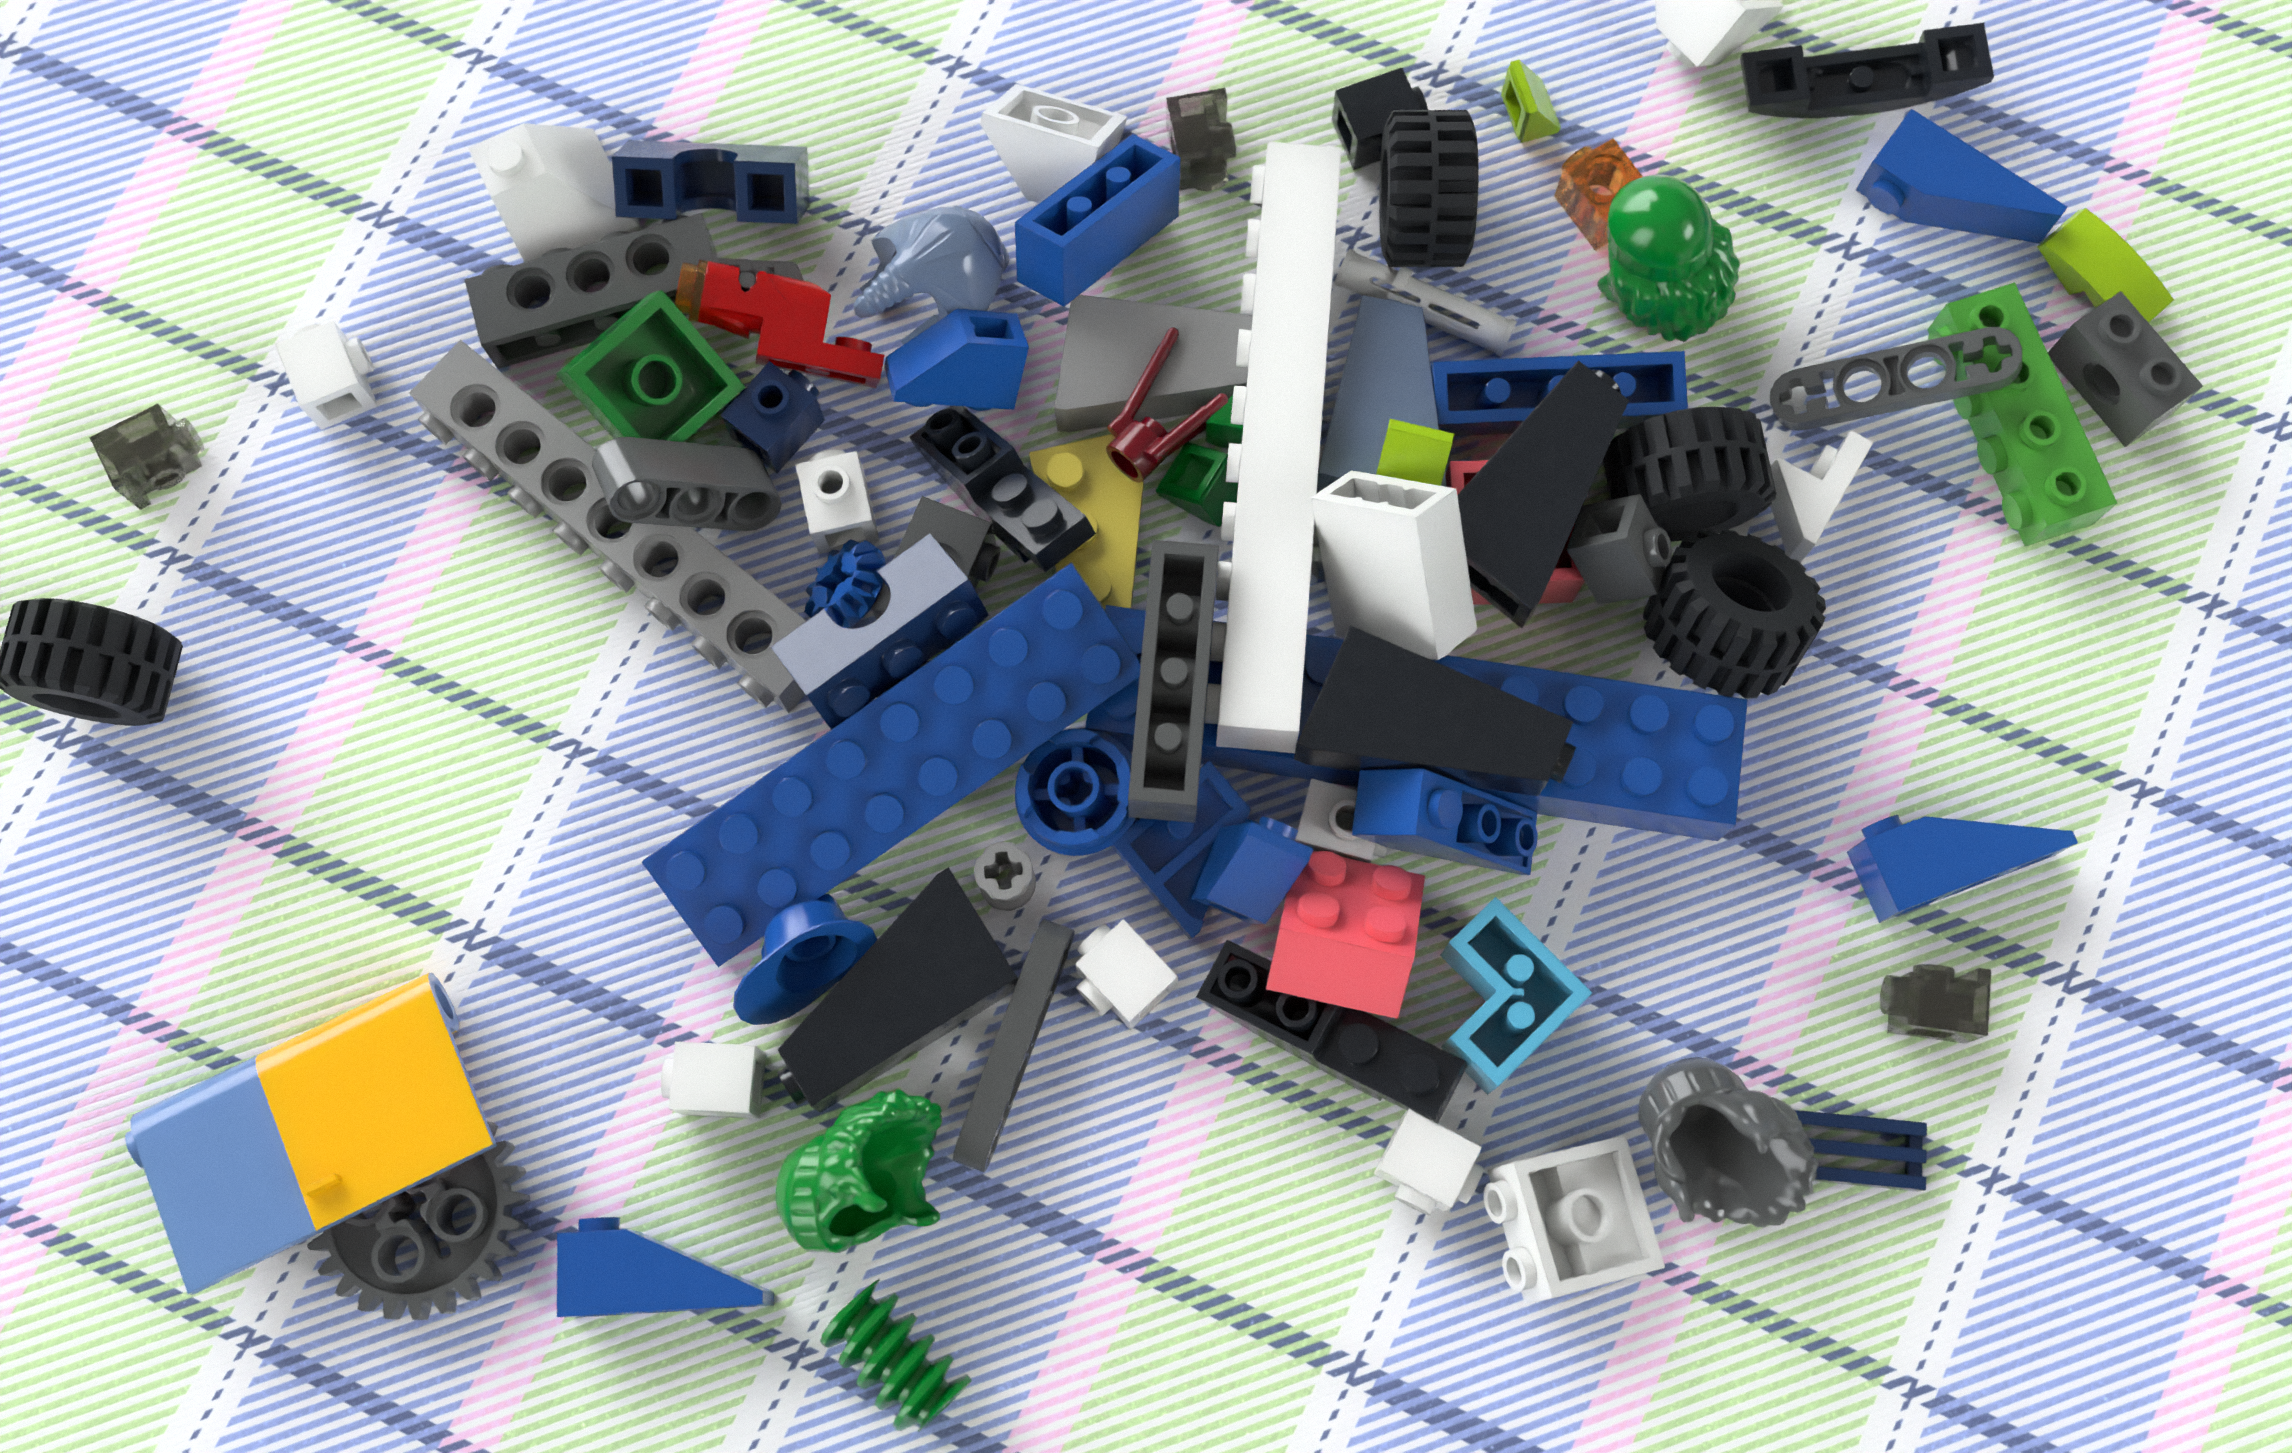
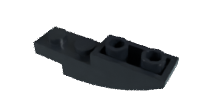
(1000, 488)
(1333, 1037)

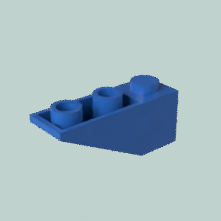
(1443, 820)

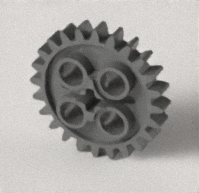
(367, 1246)

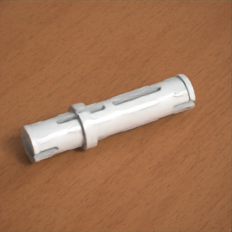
(1494, 330)

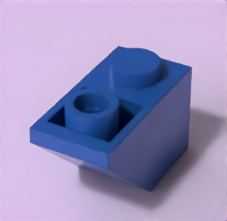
(961, 361)
(1251, 869)

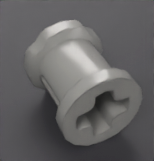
(1022, 884)

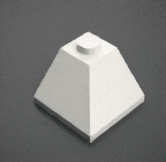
(1711, 30)
(1048, 138)
(550, 187)

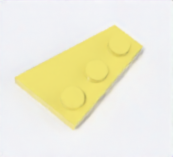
(1111, 504)

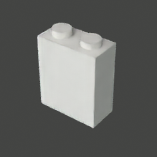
(1395, 561)

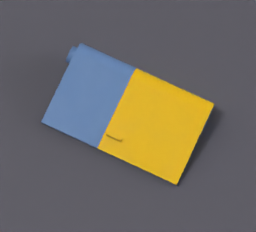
(310, 1132)

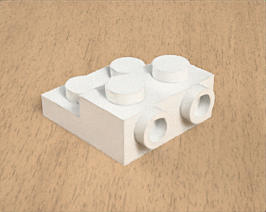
(1572, 1220)

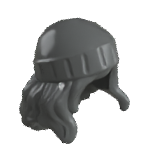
(1725, 1146)

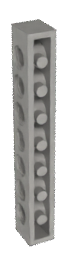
(468, 386)

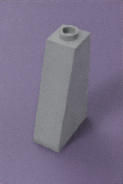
(1112, 344)

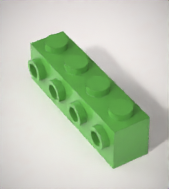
(2028, 428)

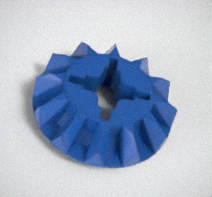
(847, 583)

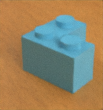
(1523, 989)

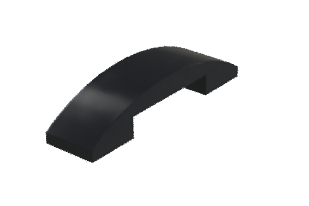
(1867, 80)

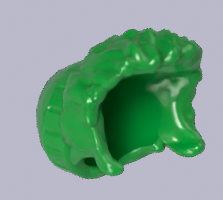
(1668, 259)
(861, 1174)

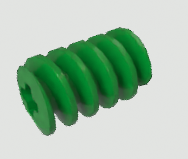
(893, 1359)

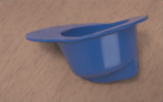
(802, 958)

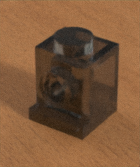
(1201, 138)
(148, 453)
(1936, 1004)

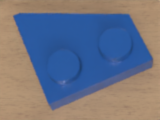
(1173, 853)

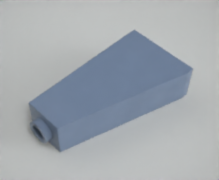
(1382, 380)

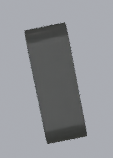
(685, 484)

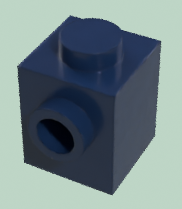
(774, 415)

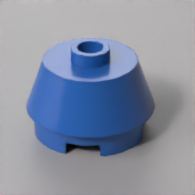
(1075, 792)

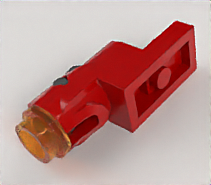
(782, 309)

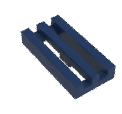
(1911, 1154)

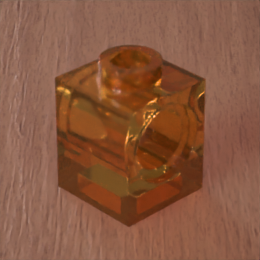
(1587, 167)

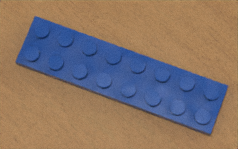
(895, 764)

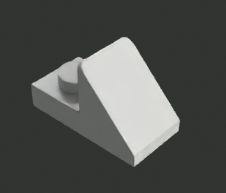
(1809, 499)

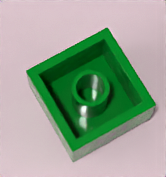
(651, 374)

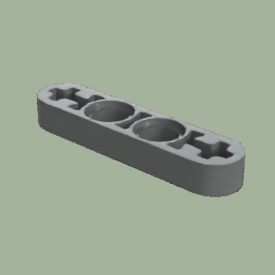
(1896, 389)
(1013, 1045)

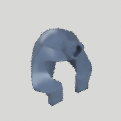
(935, 252)

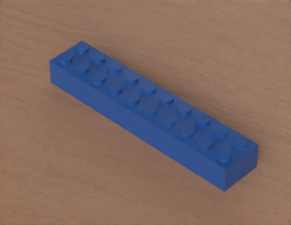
(1639, 759)

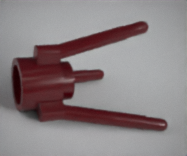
(1146, 444)

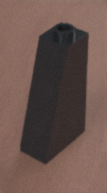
(1533, 489)
(1412, 713)
(902, 995)

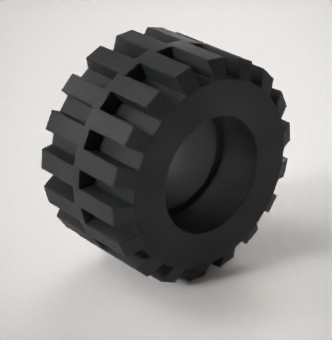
(1428, 188)
(1694, 469)
(1734, 613)
(88, 661)

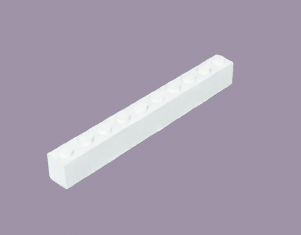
(1278, 452)

